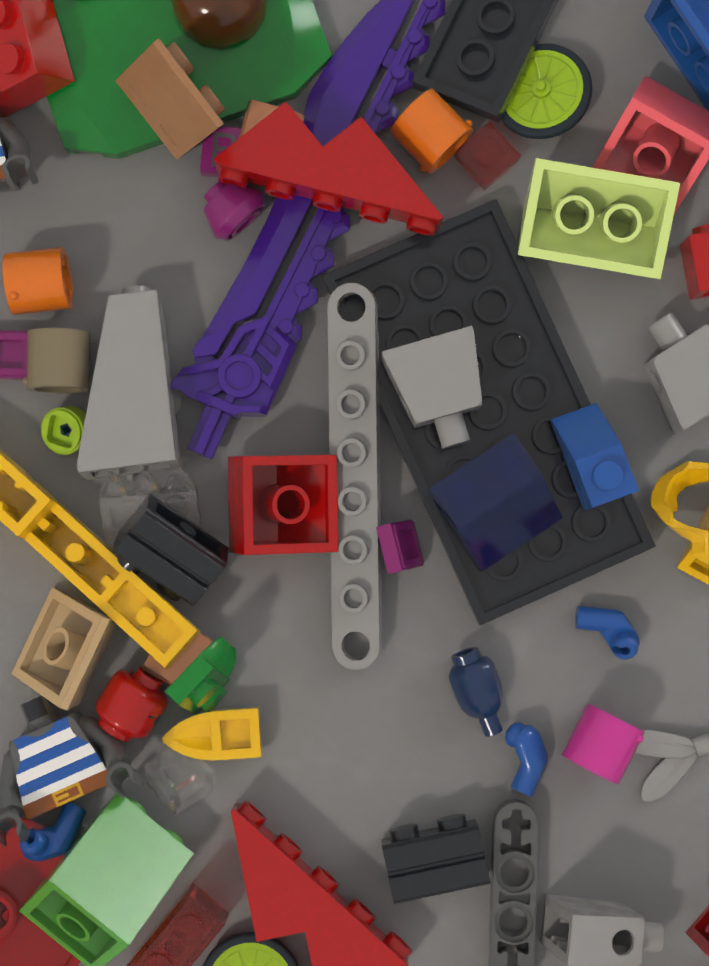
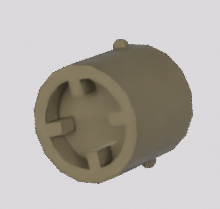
(58, 361)

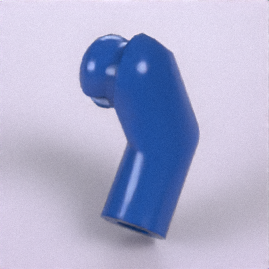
(613, 627)
(531, 754)
(57, 839)

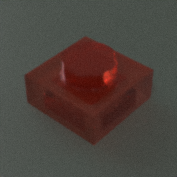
(487, 155)

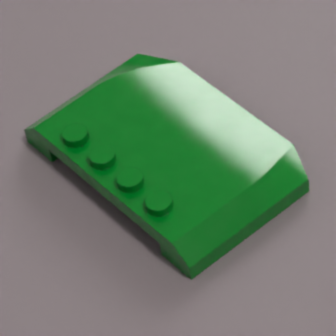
(112, 34)

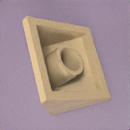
(64, 649)

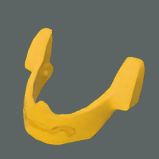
(665, 503)

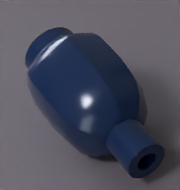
(477, 688)

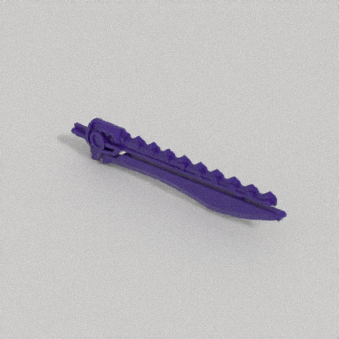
(261, 350)

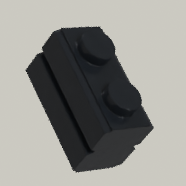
(170, 551)
(434, 858)

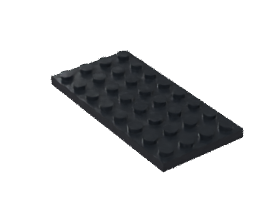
(526, 378)

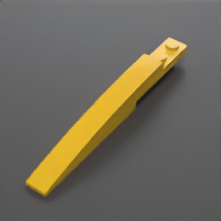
(91, 565)

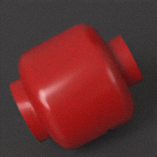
(131, 704)

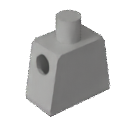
(680, 372)
(438, 382)
(597, 932)

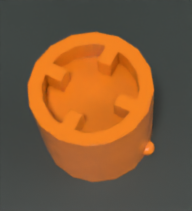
(431, 131)
(37, 280)

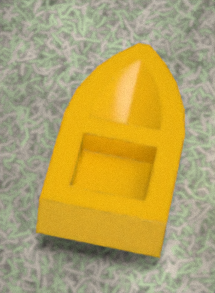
(218, 735)

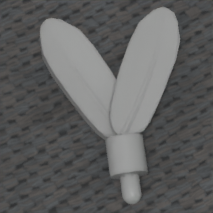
(678, 756)

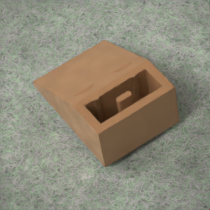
(169, 99)

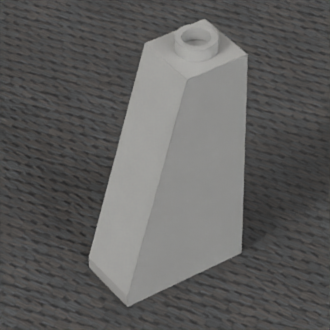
(131, 396)

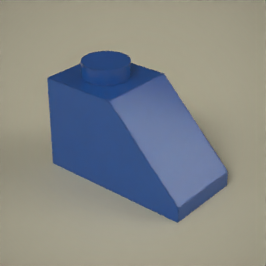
(594, 456)

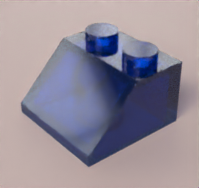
(496, 502)

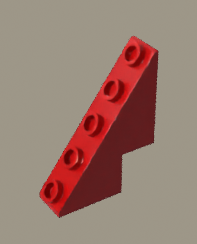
(346, 172)
(295, 899)

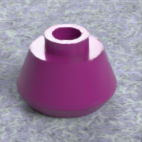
(232, 209)

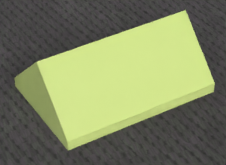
(597, 218)

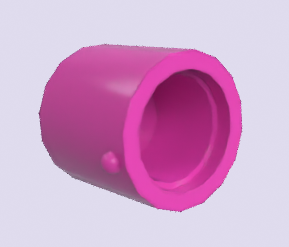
(602, 743)

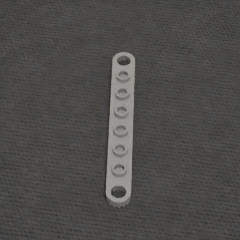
(356, 442)

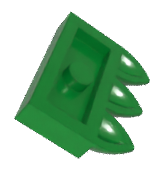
(203, 680)

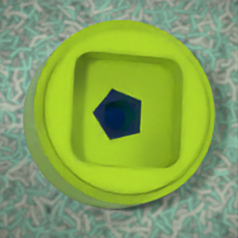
(63, 429)

